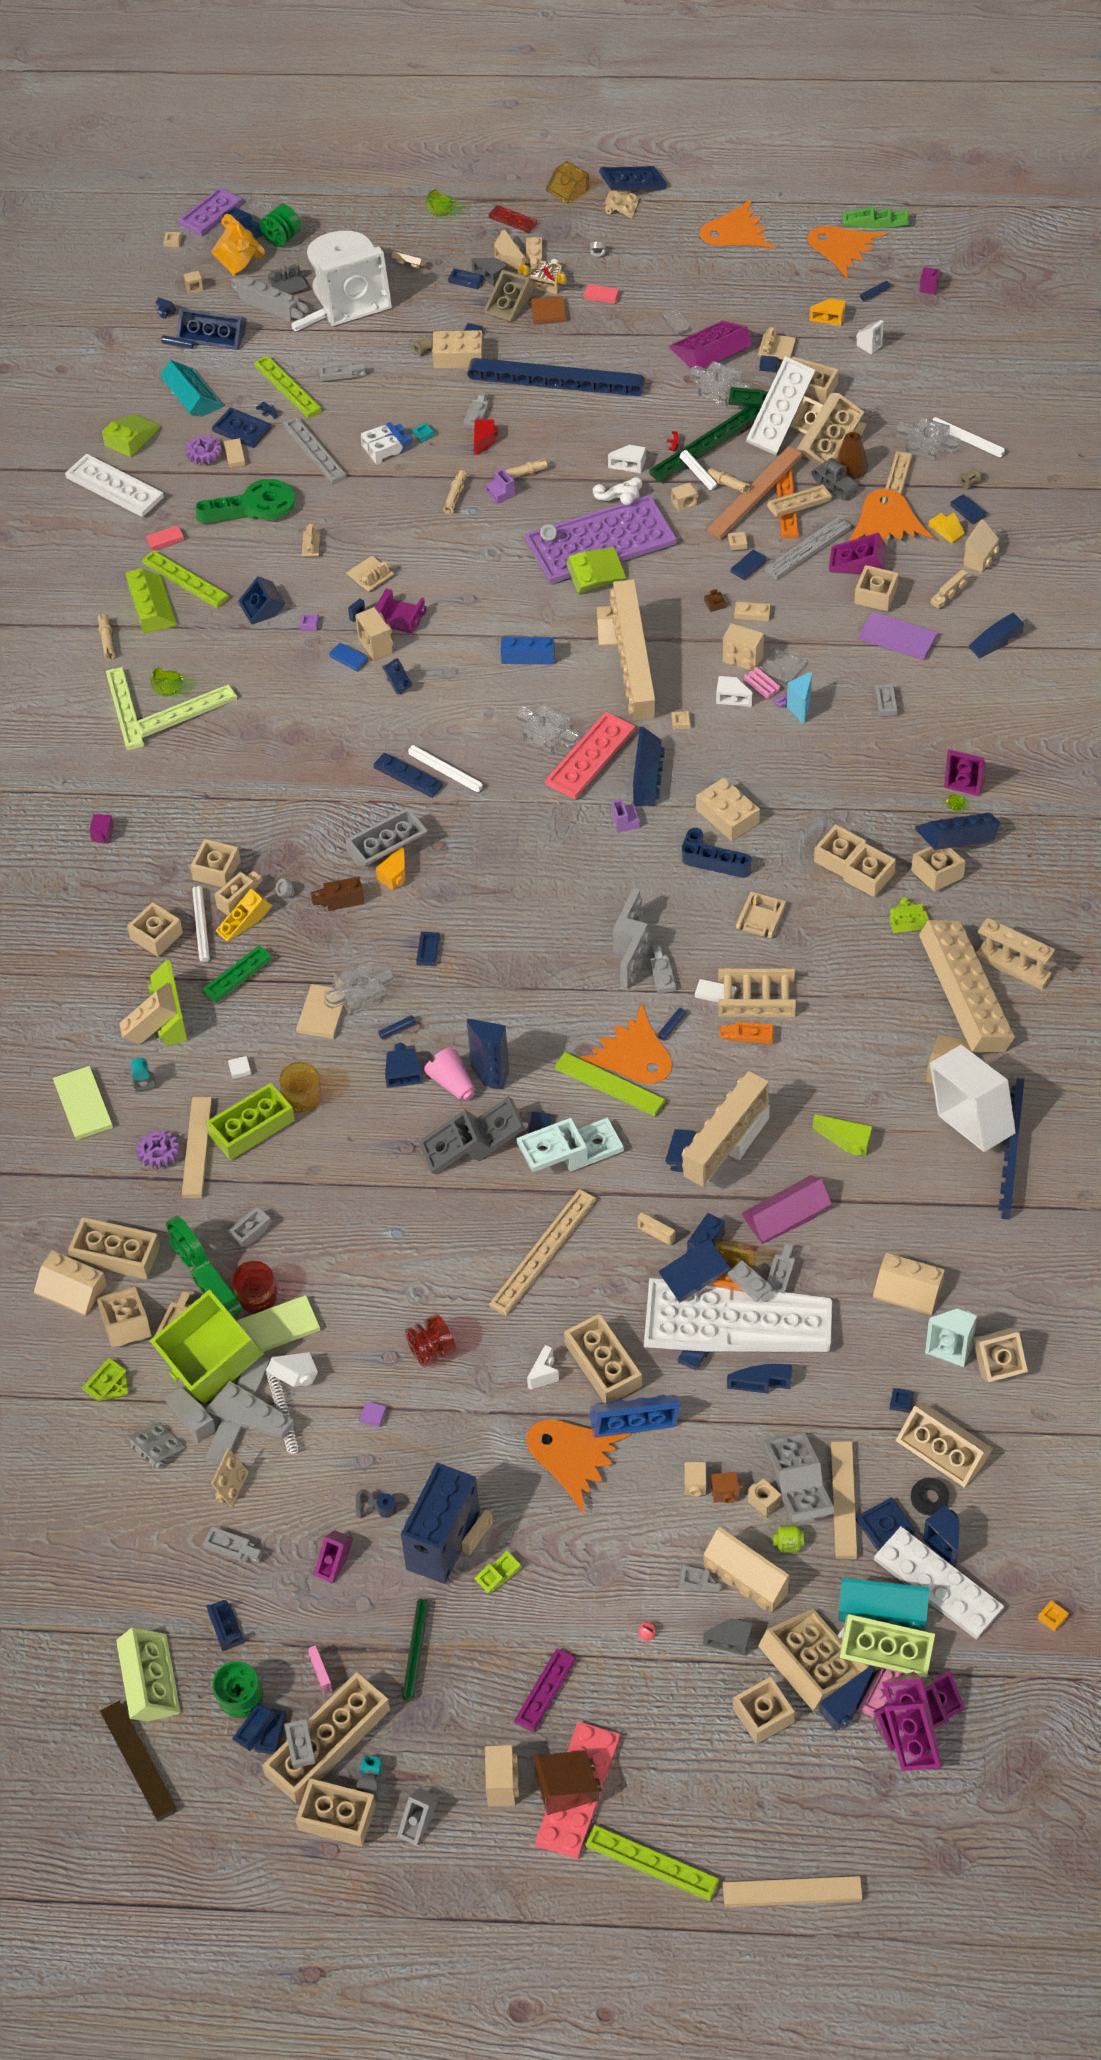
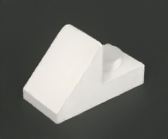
(542, 1371)

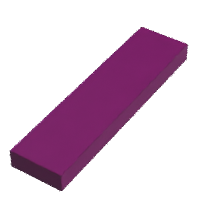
(545, 1690)

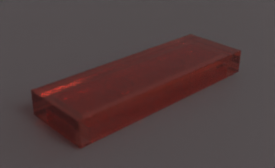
(513, 219)

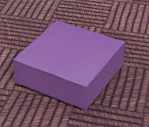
(309, 622)
(373, 1414)

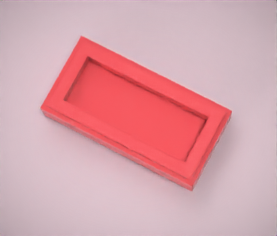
(601, 293)
(164, 538)

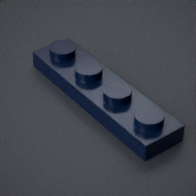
(408, 775)

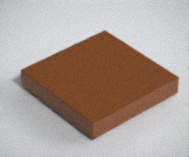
(548, 310)

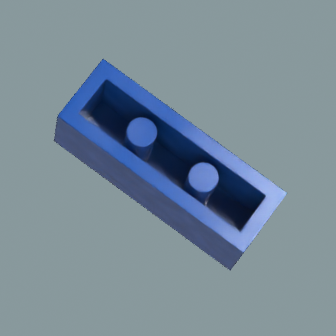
(527, 650)

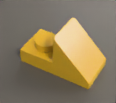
(947, 527)

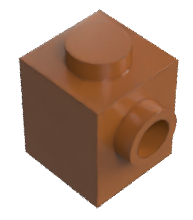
(725, 1487)

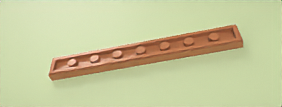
(758, 489)

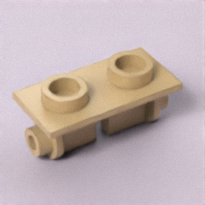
(311, 541)

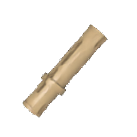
(528, 468)
(724, 479)
(456, 487)
(105, 631)

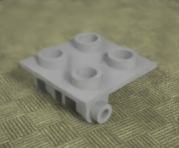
(155, 1444)

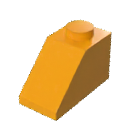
(828, 312)
(392, 871)

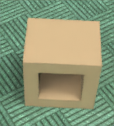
(193, 282)

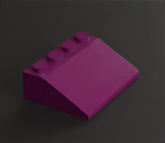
(712, 344)

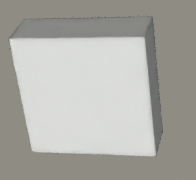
(239, 1067)

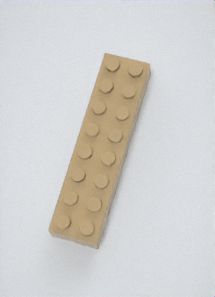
(632, 650)
(966, 986)

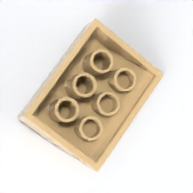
(807, 1658)

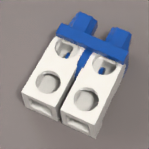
(385, 441)

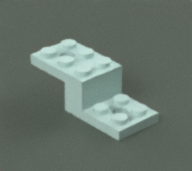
(570, 1144)

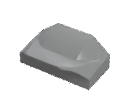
(250, 1227)

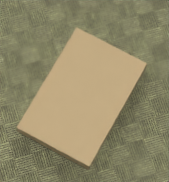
(316, 1016)

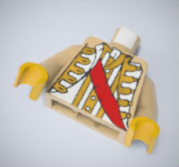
(545, 275)

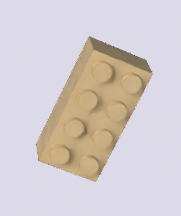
(114, 1248)
(603, 1359)

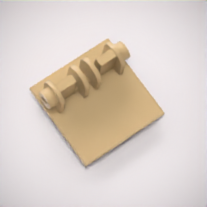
(622, 201)
(776, 345)
(370, 573)
(229, 1478)

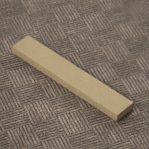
(196, 1148)
(843, 1500)
(792, 1891)

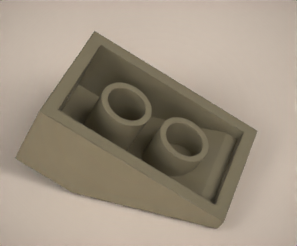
(509, 296)

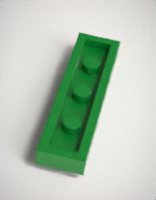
(237, 974)

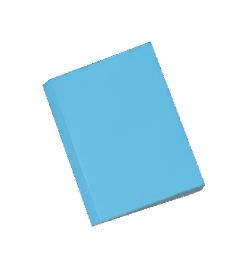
(799, 696)

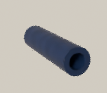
(875, 290)
(177, 342)
(671, 1024)
(396, 1027)

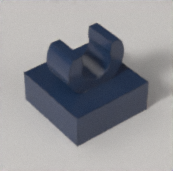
(165, 307)

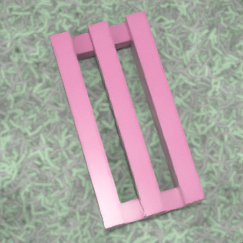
(764, 682)
(320, 1670)

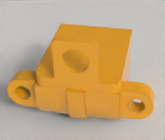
(236, 246)

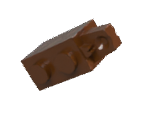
(339, 894)

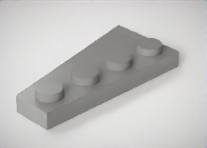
(249, 1411)

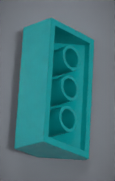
(190, 389)
(884, 1602)

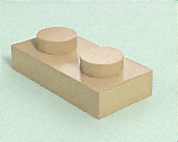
(402, 258)
(752, 611)

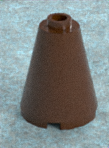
(853, 455)

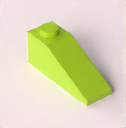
(849, 1136)

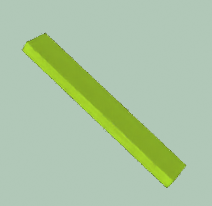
(287, 387)
(185, 579)
(609, 1084)
(652, 1863)

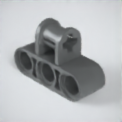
(834, 478)

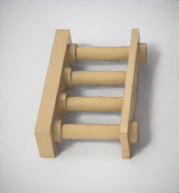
(1010, 963)
(756, 1007)

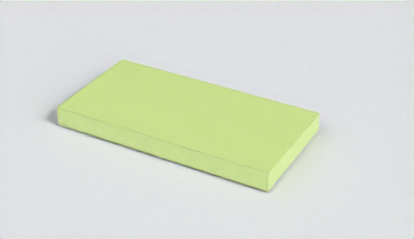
(82, 1103)
(281, 1323)

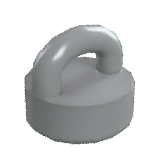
(597, 246)
(548, 532)
(284, 888)

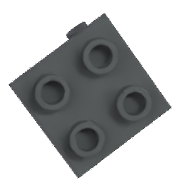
(288, 281)

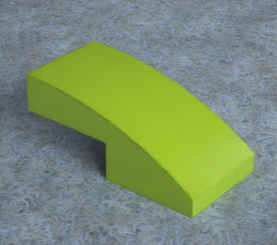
(498, 1573)

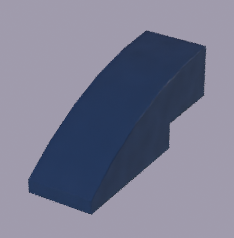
(245, 220)
(997, 635)
(760, 1378)

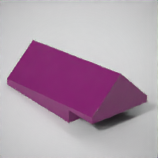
(787, 1209)
(943, 1703)
(911, 1723)

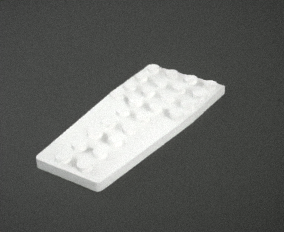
(734, 1322)

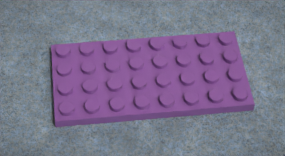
(627, 528)

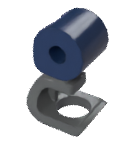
(383, 1503)

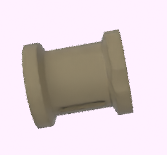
(423, 345)
(970, 478)

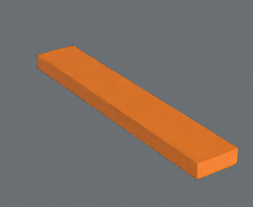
(788, 522)

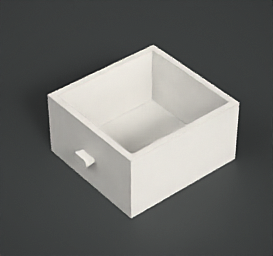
(972, 1098)

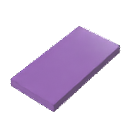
(209, 211)
(898, 635)

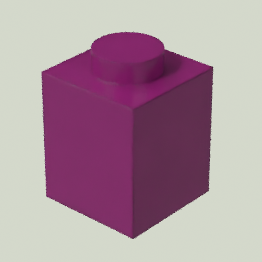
(101, 828)

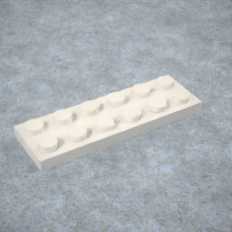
(780, 405)
(114, 485)
(949, 1589)

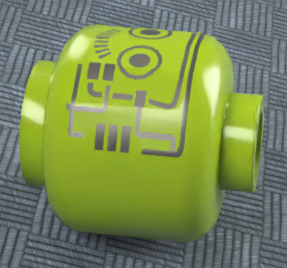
(788, 1539)

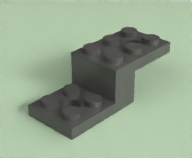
(471, 1135)

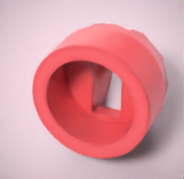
(646, 1634)

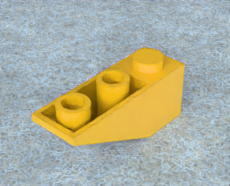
(244, 915)

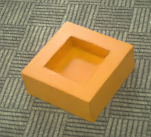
(1053, 1616)

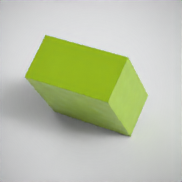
(206, 1347)

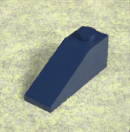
(843, 1703)

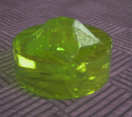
(955, 802)

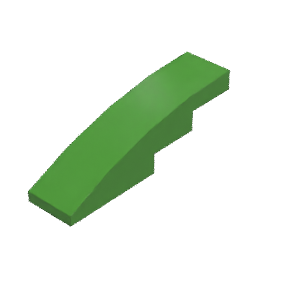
(875, 219)

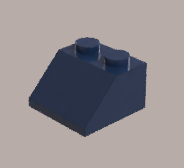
(261, 601)
(942, 1534)

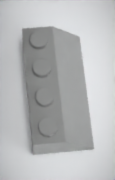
(384, 837)

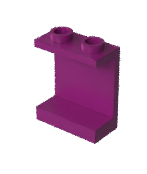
(400, 614)

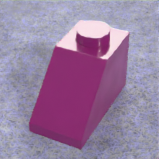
(930, 280)
(333, 1555)

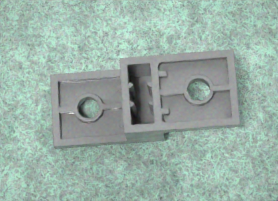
(631, 938)
(799, 1477)

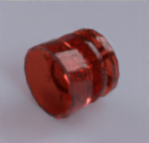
(254, 1277)
(431, 1340)

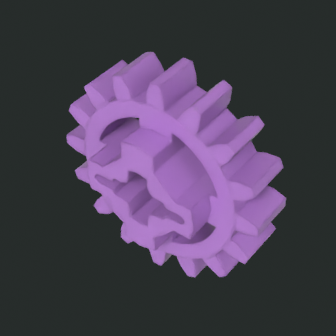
(203, 449)
(157, 1150)

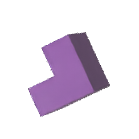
(502, 487)
(624, 816)

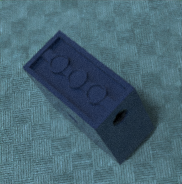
(440, 1523)

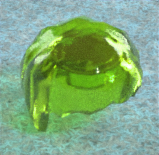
(439, 204)
(166, 682)

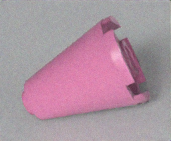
(451, 1073)

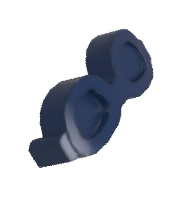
(265, 407)

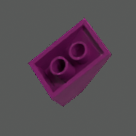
(855, 554)
(965, 772)

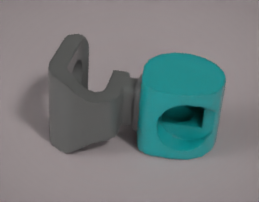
(141, 1073)
(370, 1769)

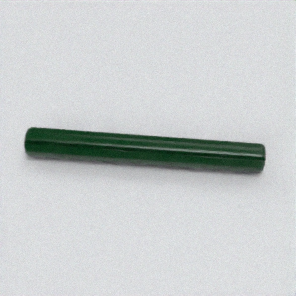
(415, 1650)

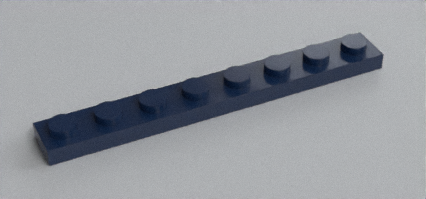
(1010, 1155)

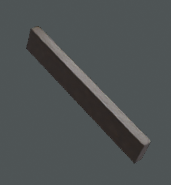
(138, 1761)

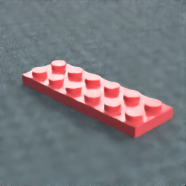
(590, 755)
(567, 1830)

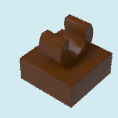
(715, 601)

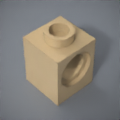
(684, 497)
(695, 1478)
(764, 1505)

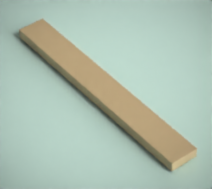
(897, 477)
(542, 1252)

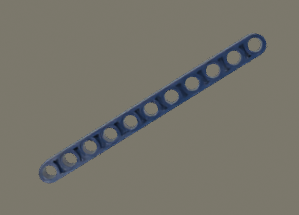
(556, 377)

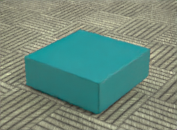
(423, 432)

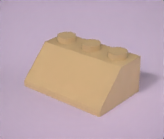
(149, 1015)
(69, 1283)
(908, 1283)

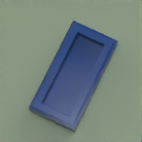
(348, 656)

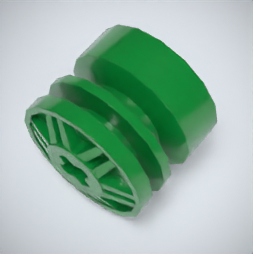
(280, 225)
(230, 1680)

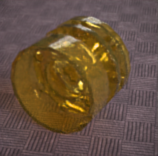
(301, 1086)

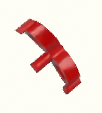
(674, 446)

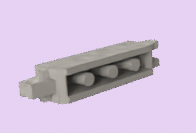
(269, 298)

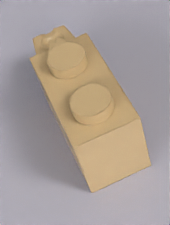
(235, 890)

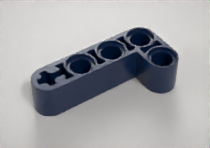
(714, 858)

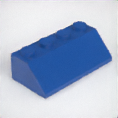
(634, 1415)

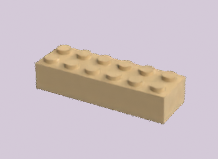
(725, 1128)
(332, 1735)

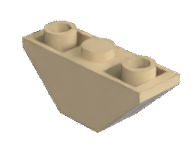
(508, 251)

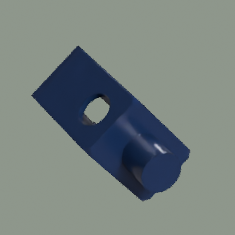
(402, 1067)

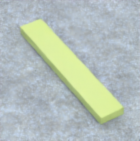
(124, 708)
(185, 711)

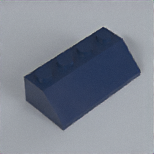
(211, 328)
(647, 768)
(959, 831)
(488, 1052)

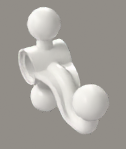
(626, 491)

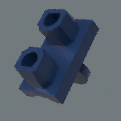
(397, 676)

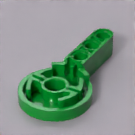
(248, 503)
(193, 1255)

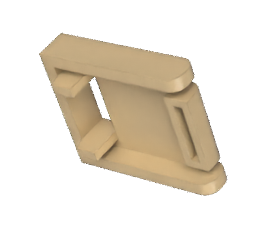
(759, 919)

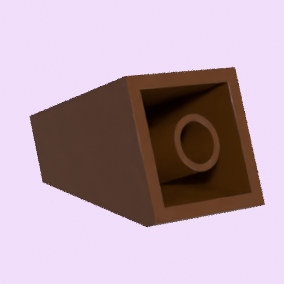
(566, 1780)

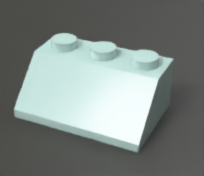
(951, 1336)

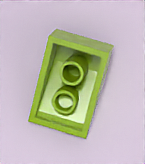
(129, 434)
(595, 569)

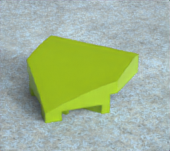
(907, 917)
(107, 1382)

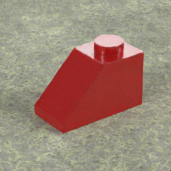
(484, 434)

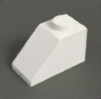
(871, 337)
(628, 458)
(733, 692)
(293, 1369)

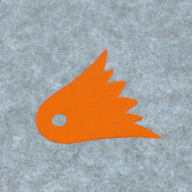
(735, 229)
(842, 244)
(888, 517)
(633, 1052)
(571, 1454)

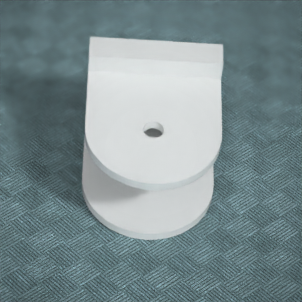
(349, 280)

